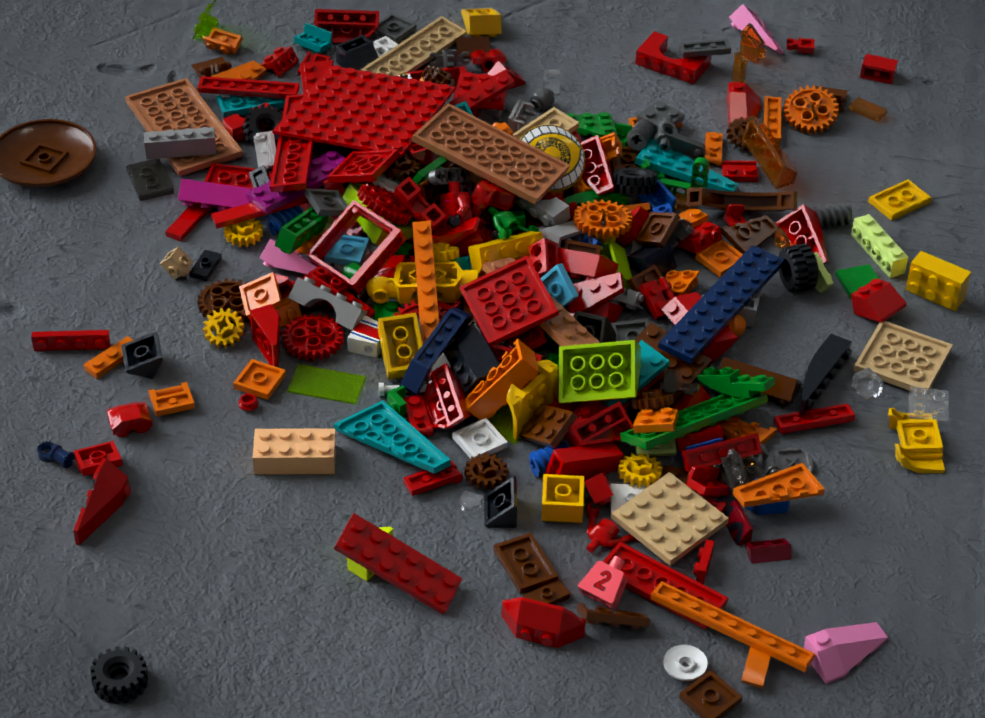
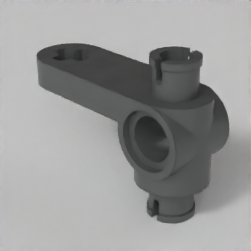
(670, 139)

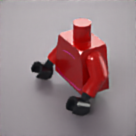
(455, 205)

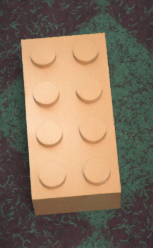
(294, 451)

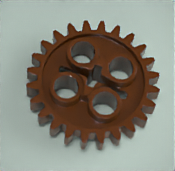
(221, 295)

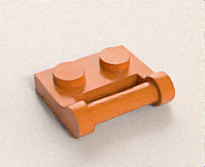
(171, 399)

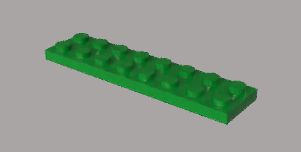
(696, 417)

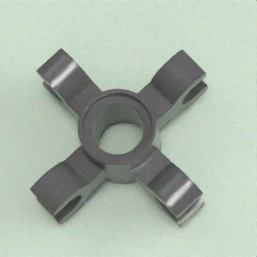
(449, 58)

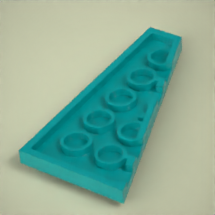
(680, 167)
(392, 434)

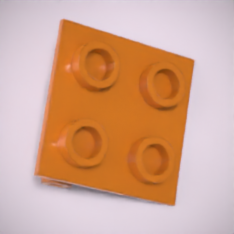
(682, 281)

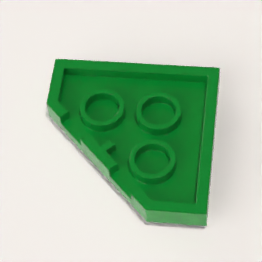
(594, 124)

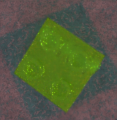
(206, 23)

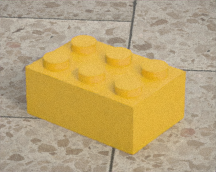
(938, 280)
(399, 342)

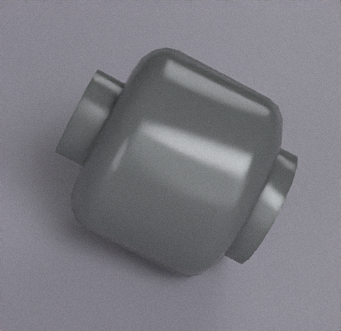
(542, 98)

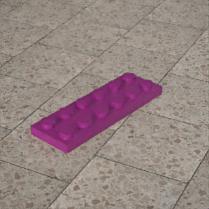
(319, 170)

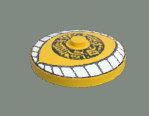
(561, 145)

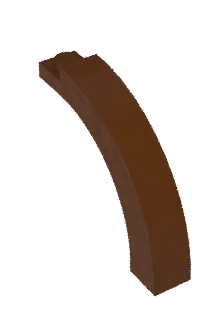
(752, 201)

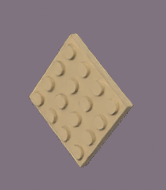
(903, 356)
(669, 518)

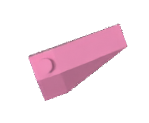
(745, 15)
(276, 258)
(842, 648)

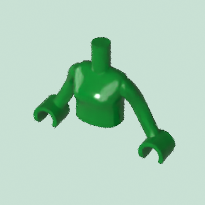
(506, 223)

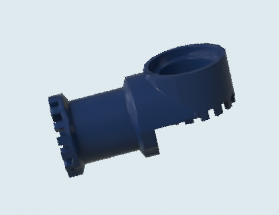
(56, 454)

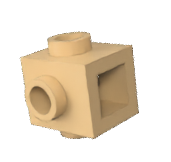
(177, 263)

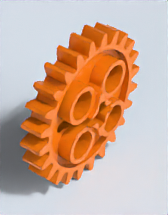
(797, 109)
(589, 219)

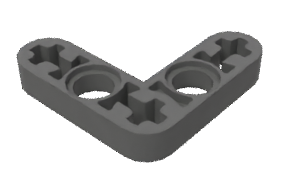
(456, 174)

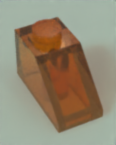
(752, 44)

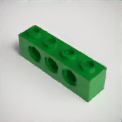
(300, 230)

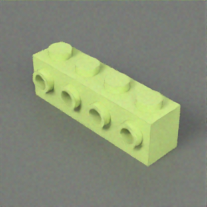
(879, 246)

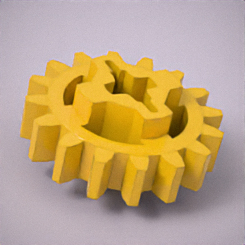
(244, 232)
(445, 252)
(218, 324)
(639, 470)

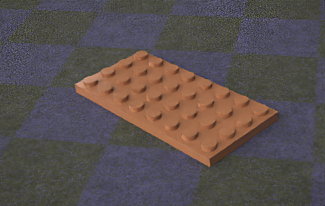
(178, 108)
(491, 153)

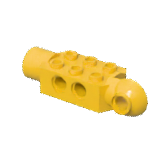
(404, 284)

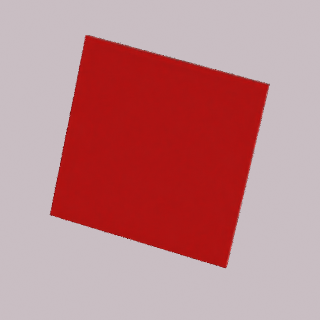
(364, 110)

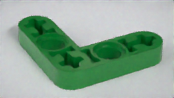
(704, 174)

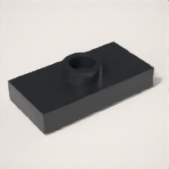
(205, 265)

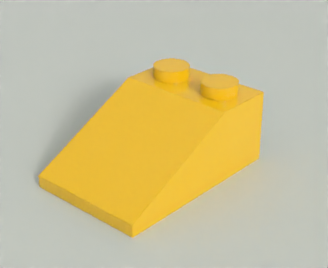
(482, 22)

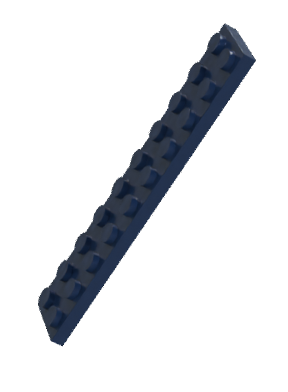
(720, 304)

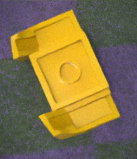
(541, 390)
(919, 443)

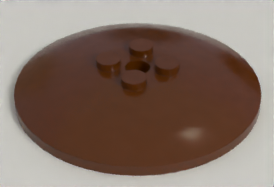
(45, 152)

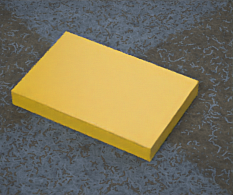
(899, 199)

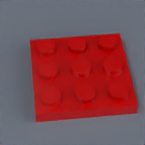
(469, 80)
(363, 166)

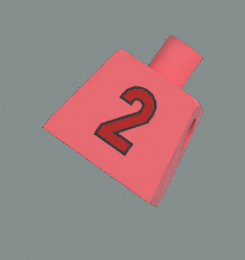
(605, 583)

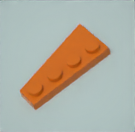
(781, 486)

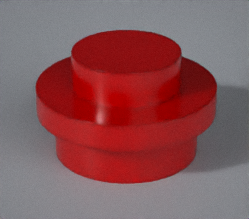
(248, 402)

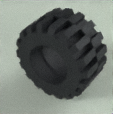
(799, 268)

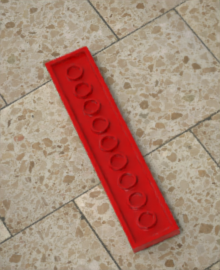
(291, 158)

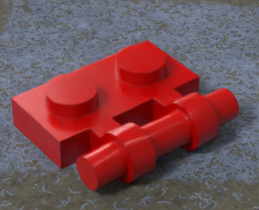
(654, 296)

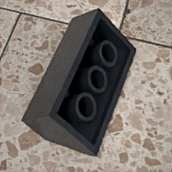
(470, 357)

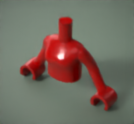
(603, 532)

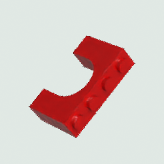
(651, 56)

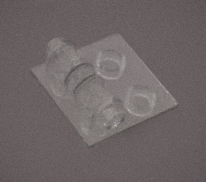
(928, 404)

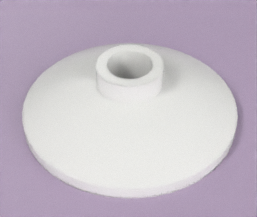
(685, 662)

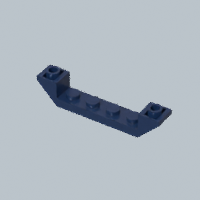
(433, 348)

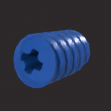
(280, 218)
(540, 459)

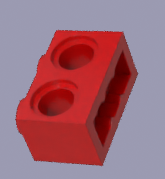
(544, 256)

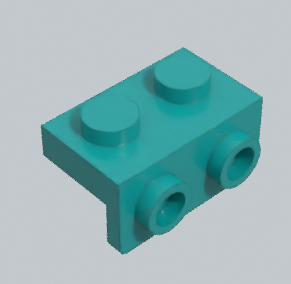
(314, 38)

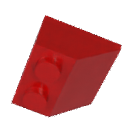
(877, 301)

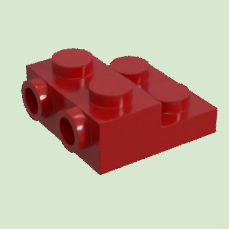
(701, 238)
(90, 457)

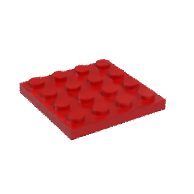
(509, 301)

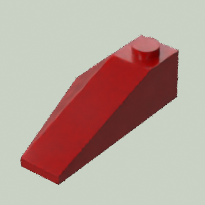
(105, 498)

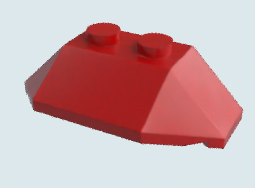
(347, 23)
(445, 399)
(542, 622)

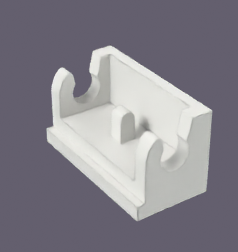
(265, 149)

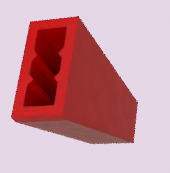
(585, 460)

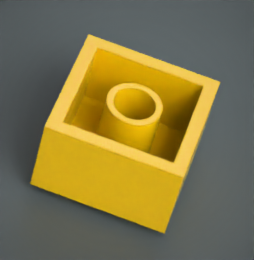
(562, 498)

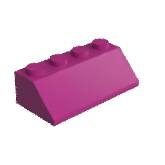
(212, 195)

